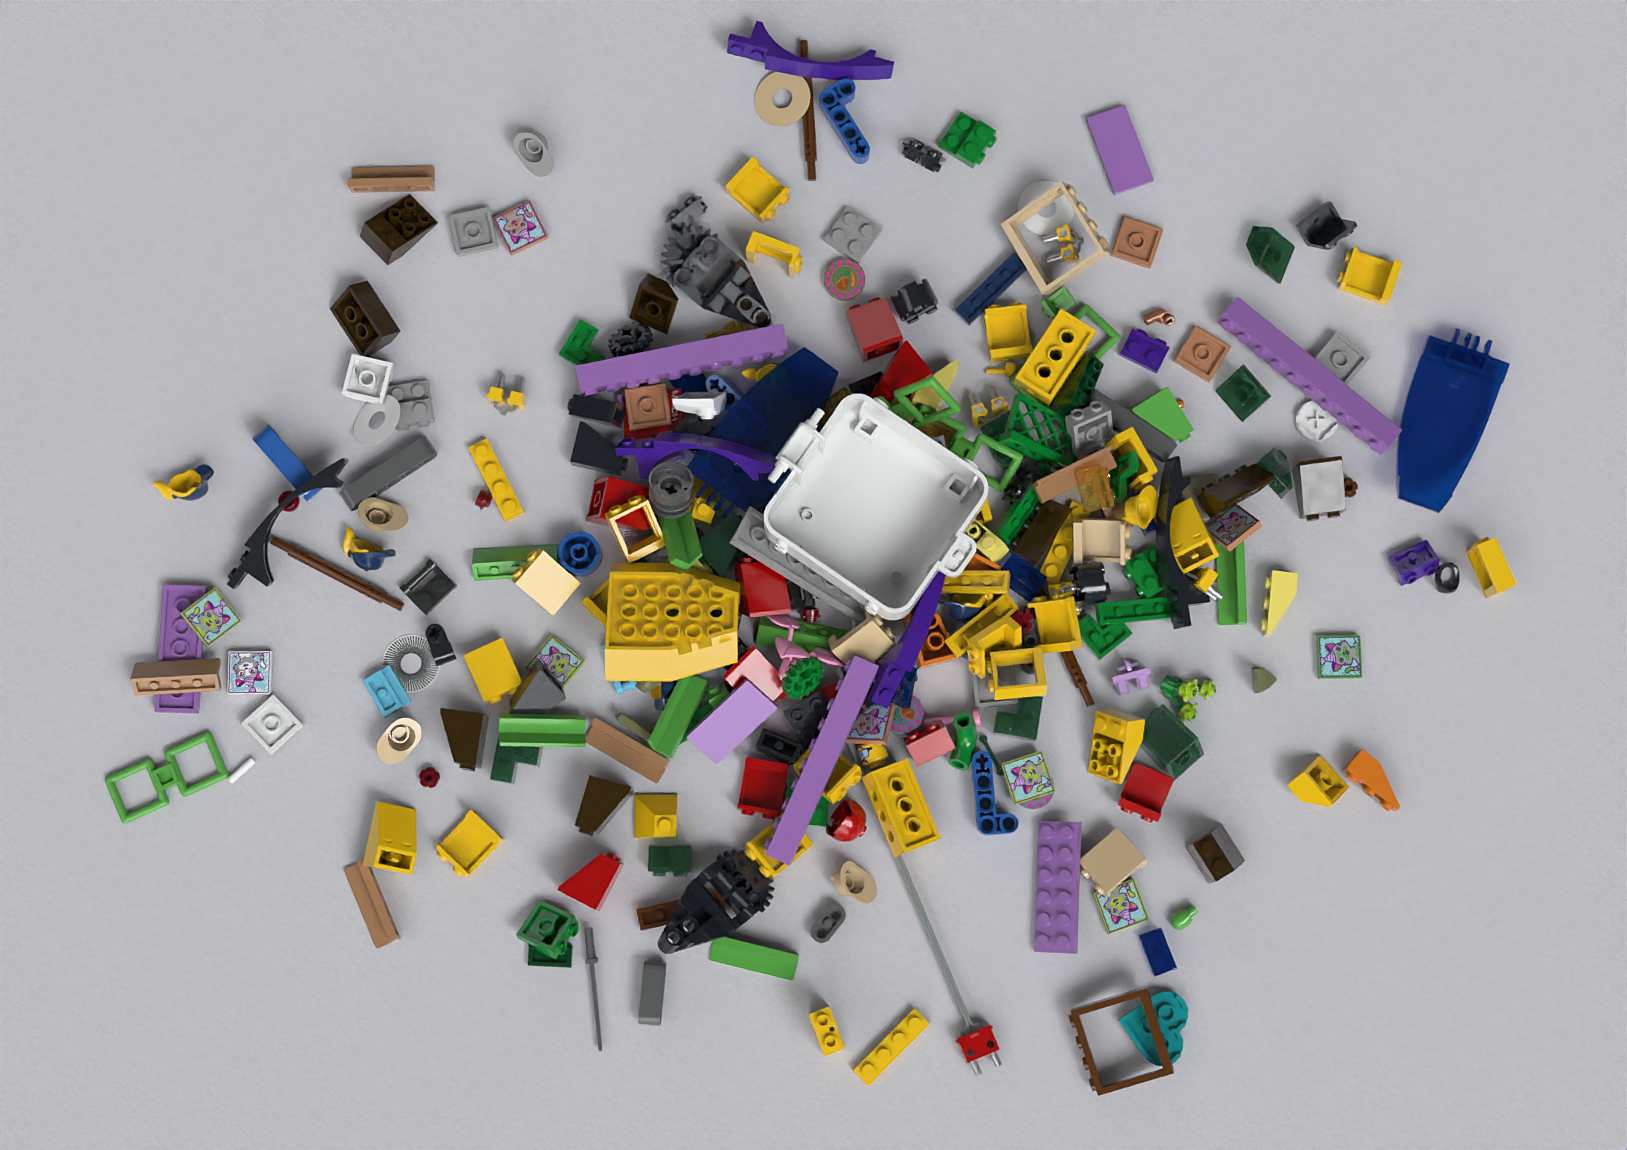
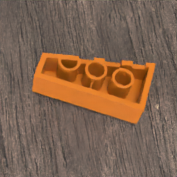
(934, 648)

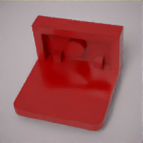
(1145, 792)

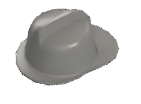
(534, 152)

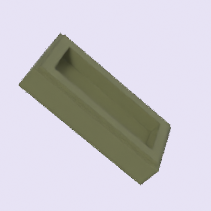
(633, 726)

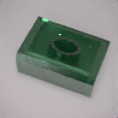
(1243, 393)

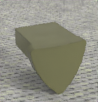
(1262, 679)

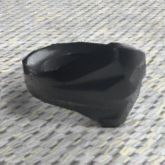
(1453, 585)

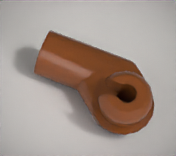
(1161, 316)

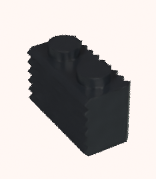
(778, 747)

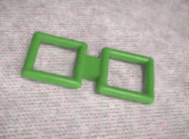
(1114, 337)
(905, 409)
(967, 449)
(166, 777)

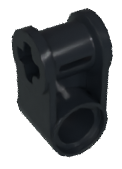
(441, 647)

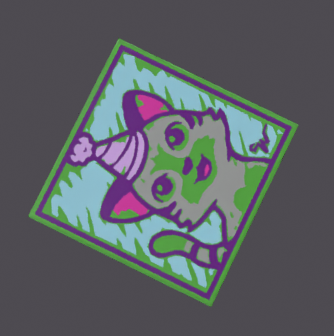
(1339, 657)

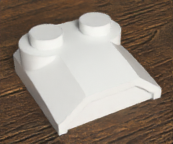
(367, 379)
(701, 403)

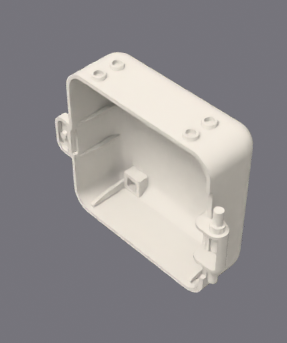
(874, 505)

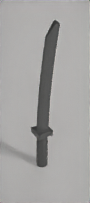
(591, 959)

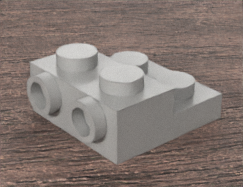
(414, 403)
(1090, 427)

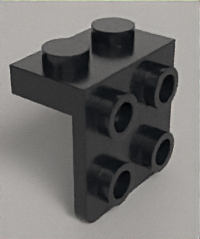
(1325, 227)

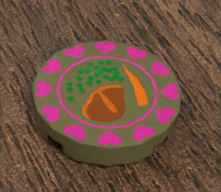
(844, 279)

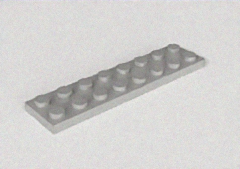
(751, 539)

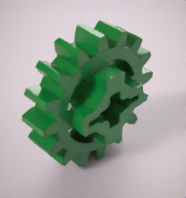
(802, 677)

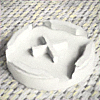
(1314, 422)

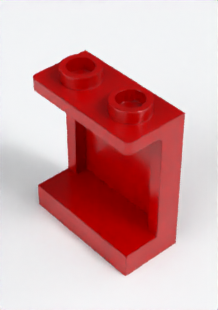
(762, 788)

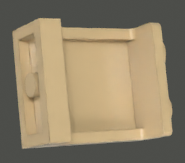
(1101, 540)
(867, 640)
(1111, 862)

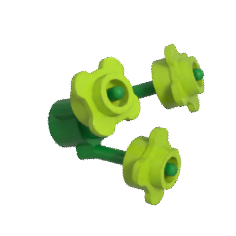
(1188, 690)

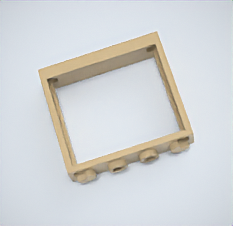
(1025, 253)

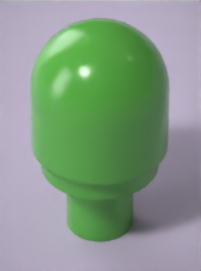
(1183, 918)

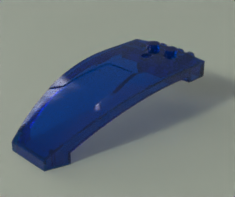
(1444, 418)
(764, 421)

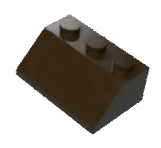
(364, 319)
(1234, 488)
(1040, 531)

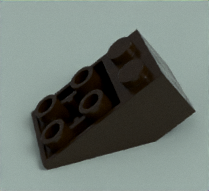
(397, 229)

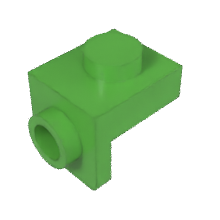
(1060, 300)
(716, 693)

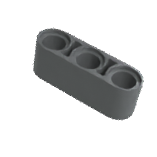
(652, 993)

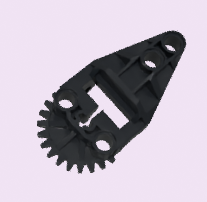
(729, 287)
(704, 915)

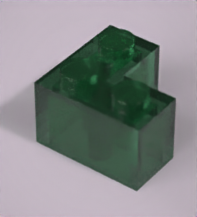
(1020, 725)
(507, 760)
(670, 859)

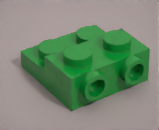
(968, 140)
(1143, 573)
(548, 929)

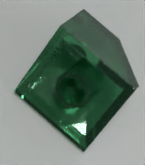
(1270, 251)
(1277, 464)

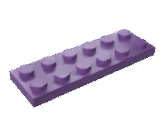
(179, 643)
(1057, 887)

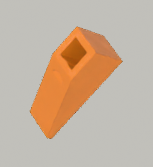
(1370, 775)

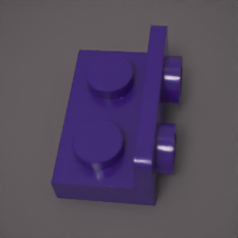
(1144, 350)
(1414, 562)

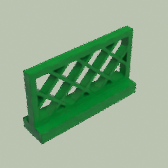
(1031, 448)

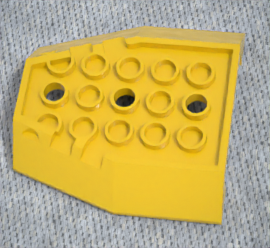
(662, 646)

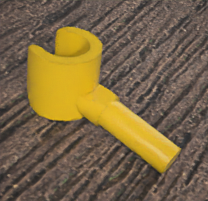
(1009, 370)

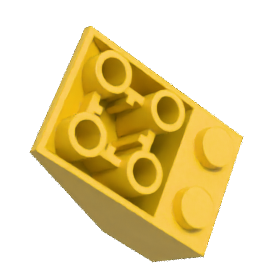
(1190, 537)
(1114, 743)
(392, 839)

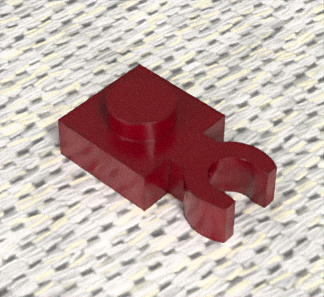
(1023, 619)

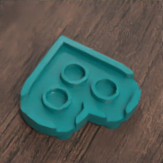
(1172, 1017)

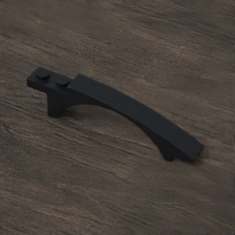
(256, 561)
(1180, 590)

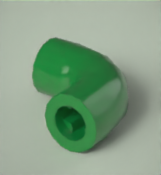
(964, 741)

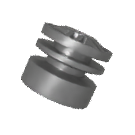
(671, 490)

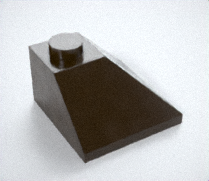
(654, 304)

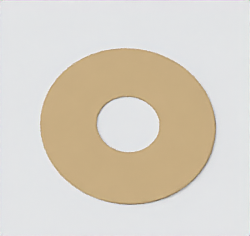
(782, 116)

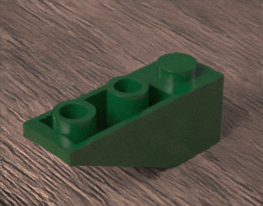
(1079, 386)

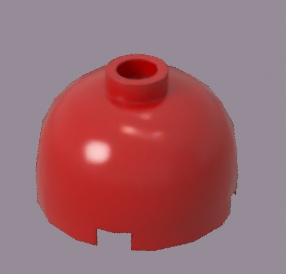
(848, 821)

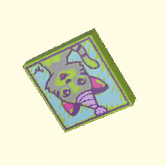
(211, 617)
(558, 660)
(1028, 777)
(1122, 908)

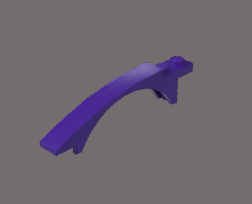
(764, 49)
(651, 450)
(906, 651)

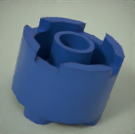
(578, 542)

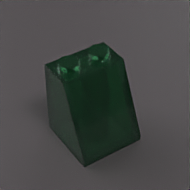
(716, 547)
(1170, 742)

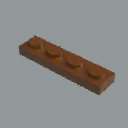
(659, 914)

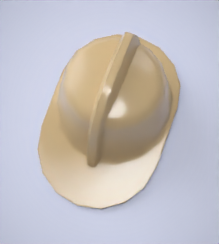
(382, 515)
(398, 740)
(854, 882)

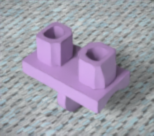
(1121, 681)

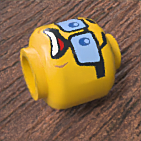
(872, 755)

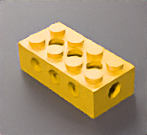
(1058, 370)
(904, 795)

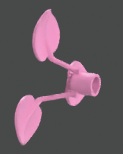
(792, 652)

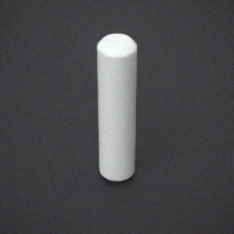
(241, 770)

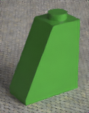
(1164, 414)

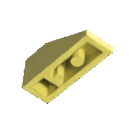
(928, 395)

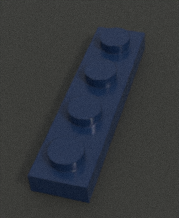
(991, 289)

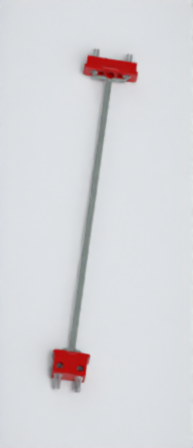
(978, 1038)

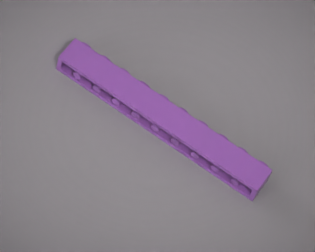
(681, 359)
(1309, 376)
(822, 760)

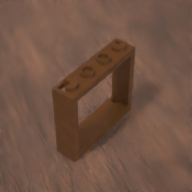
(1088, 1060)

